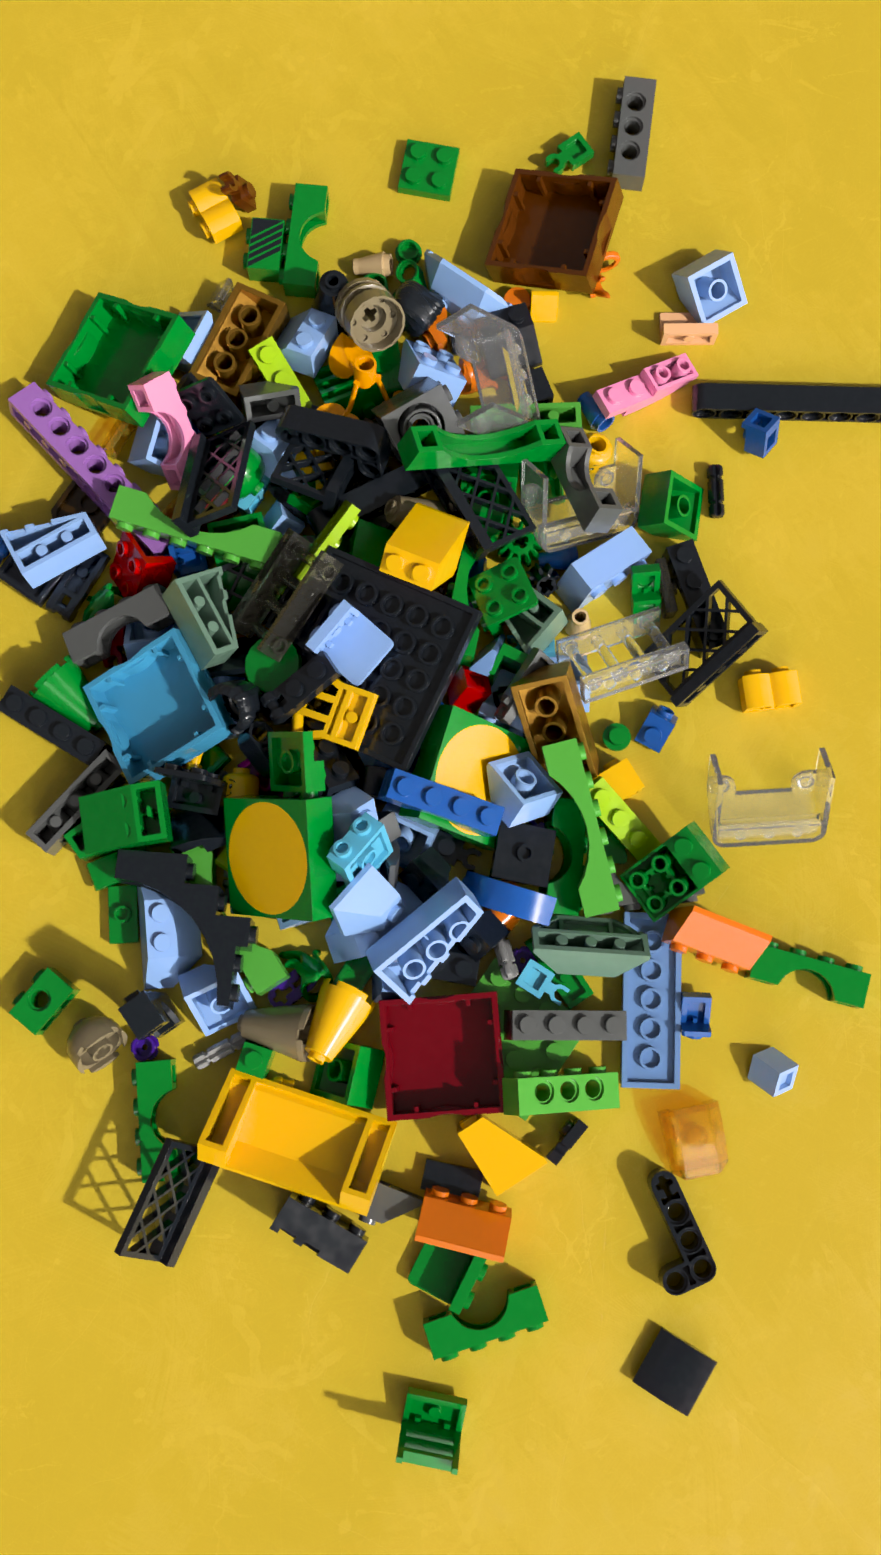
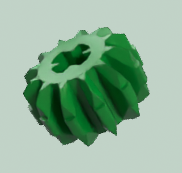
(524, 554)

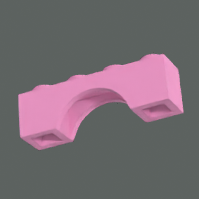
(158, 395)

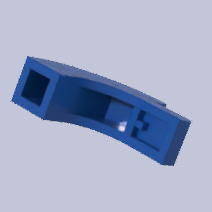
(510, 898)

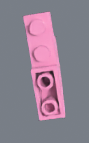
(646, 388)

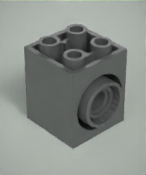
(422, 401)

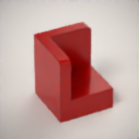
(468, 690)

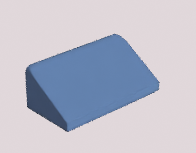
(486, 657)

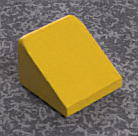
(544, 306)

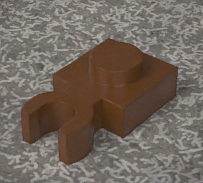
(242, 191)

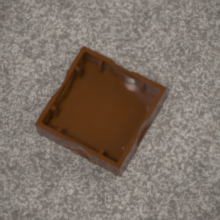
(554, 230)

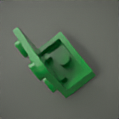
(501, 594)
(448, 1275)

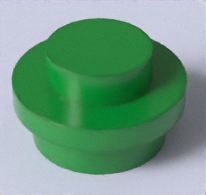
(408, 250)
(616, 737)

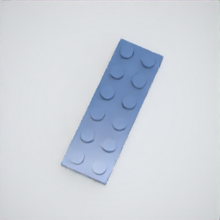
(653, 1012)

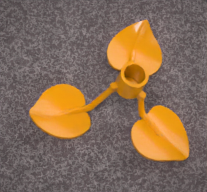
(349, 360)

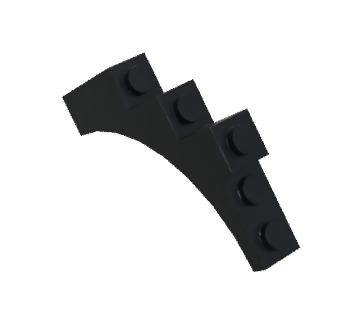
(225, 935)

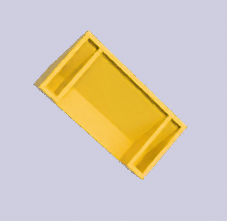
(297, 1141)

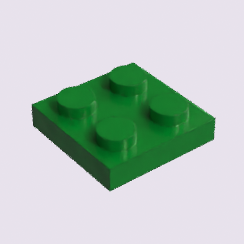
(428, 170)

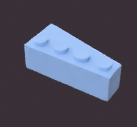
(424, 939)

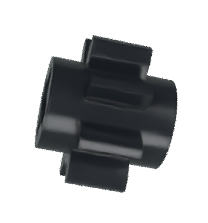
(543, 579)

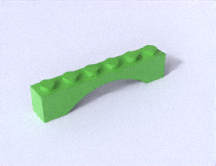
(137, 511)
(596, 886)
(261, 966)

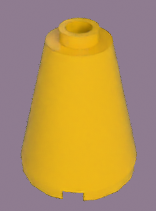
(335, 1020)

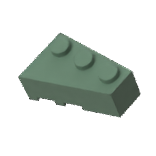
(203, 616)
(537, 625)

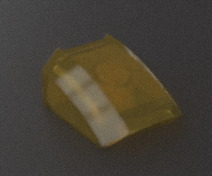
(694, 1140)

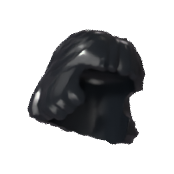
(419, 307)
(240, 700)

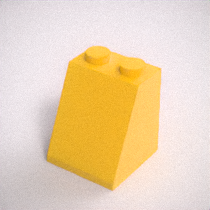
(425, 547)
(498, 1153)

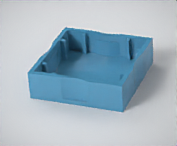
(158, 708)

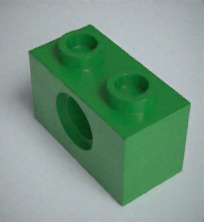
(60, 994)

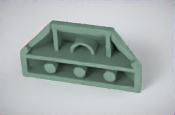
(589, 946)

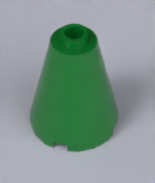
(64, 693)

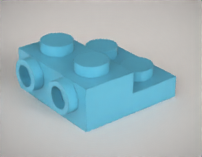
(361, 845)

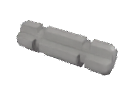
(505, 959)
(218, 1051)

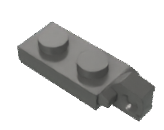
(507, 709)

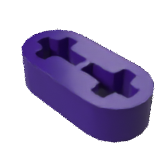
(294, 995)

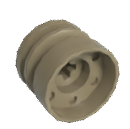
(369, 314)

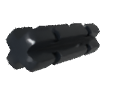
(715, 491)

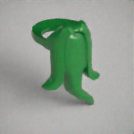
(101, 600)
(308, 967)

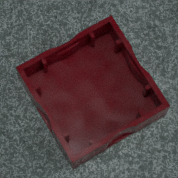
(442, 1055)

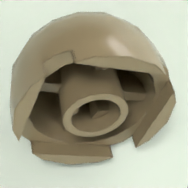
(94, 1043)

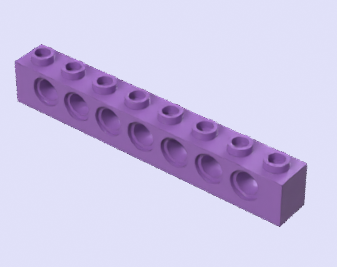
(26, 407)

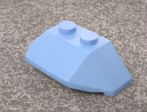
(458, 287)
(168, 940)
(354, 946)

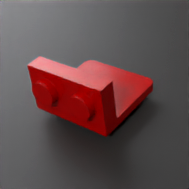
(135, 570)

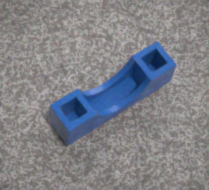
(441, 801)

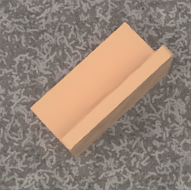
(684, 330)

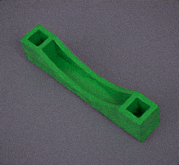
(435, 448)
(458, 588)

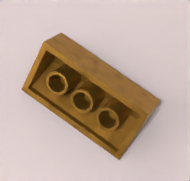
(242, 324)
(554, 712)

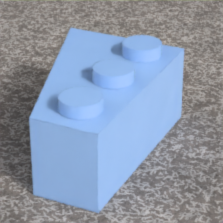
(53, 547)
(602, 569)

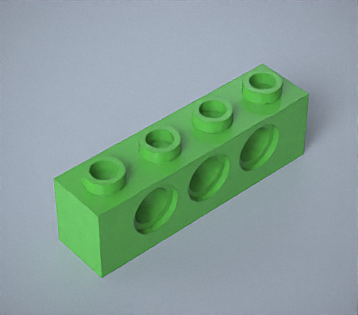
(520, 1096)

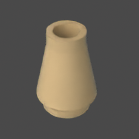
(375, 263)
(573, 626)

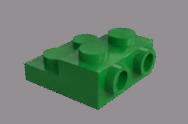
(294, 765)

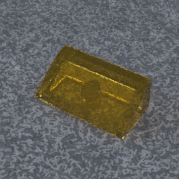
(117, 438)

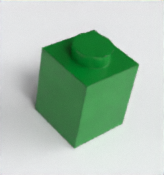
(255, 1060)

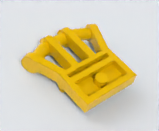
(347, 717)

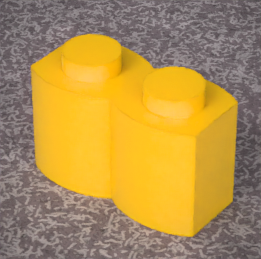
(215, 211)
(769, 690)

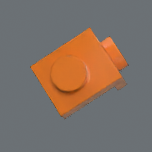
(434, 337)

